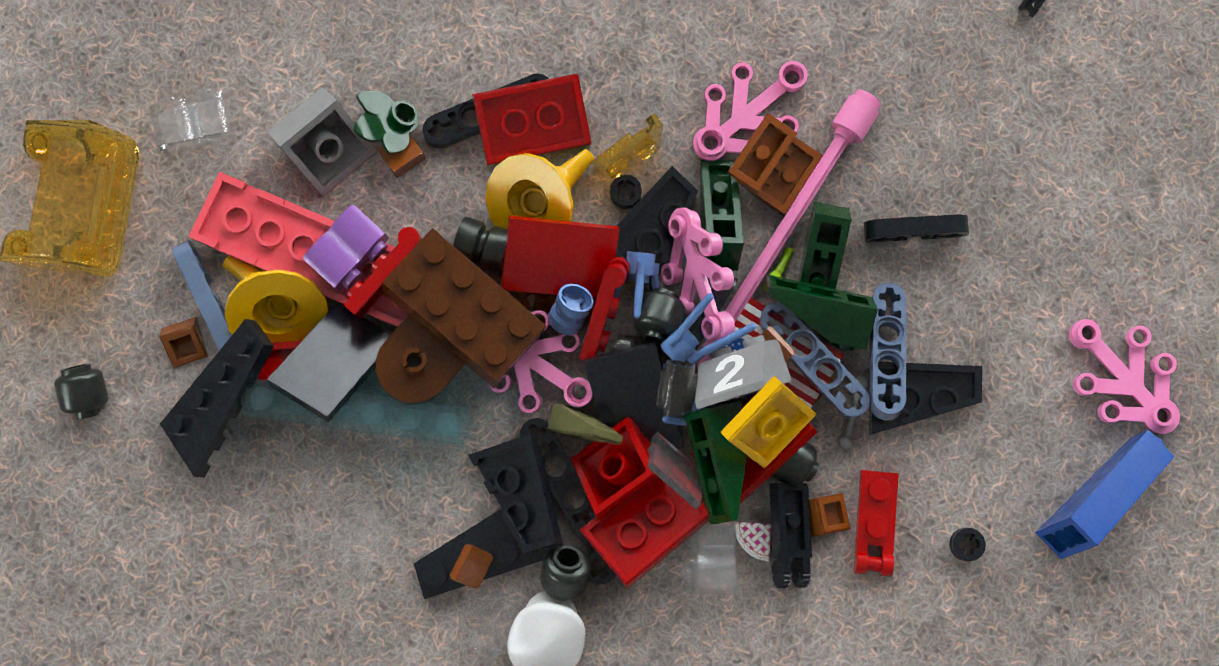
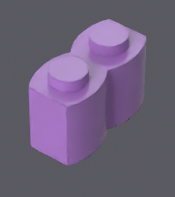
(346, 248)

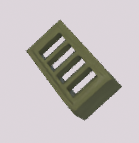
(580, 425)

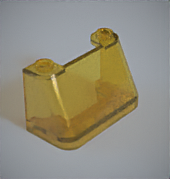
(78, 200)

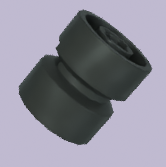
(482, 244)

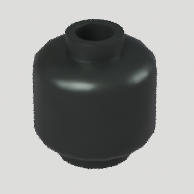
(660, 315)
(81, 391)
(799, 467)
(565, 572)

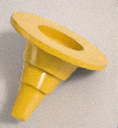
(533, 187)
(278, 300)

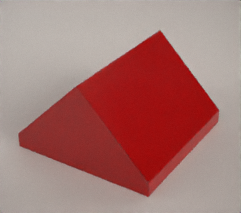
(613, 470)

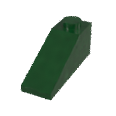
(721, 211)
(825, 244)
(835, 314)
(717, 460)

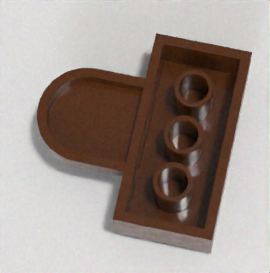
(451, 322)

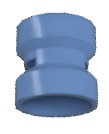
(570, 309)

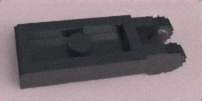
(790, 534)

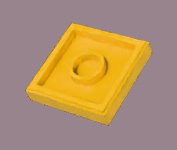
(768, 422)

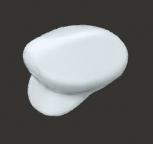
(546, 633)

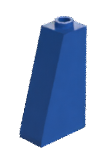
(1105, 496)

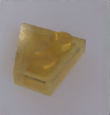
(642, 144)

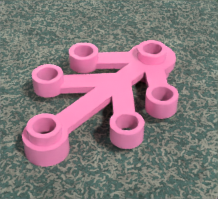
(743, 115)
(686, 230)
(532, 360)
(1129, 380)

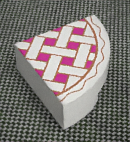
(754, 539)

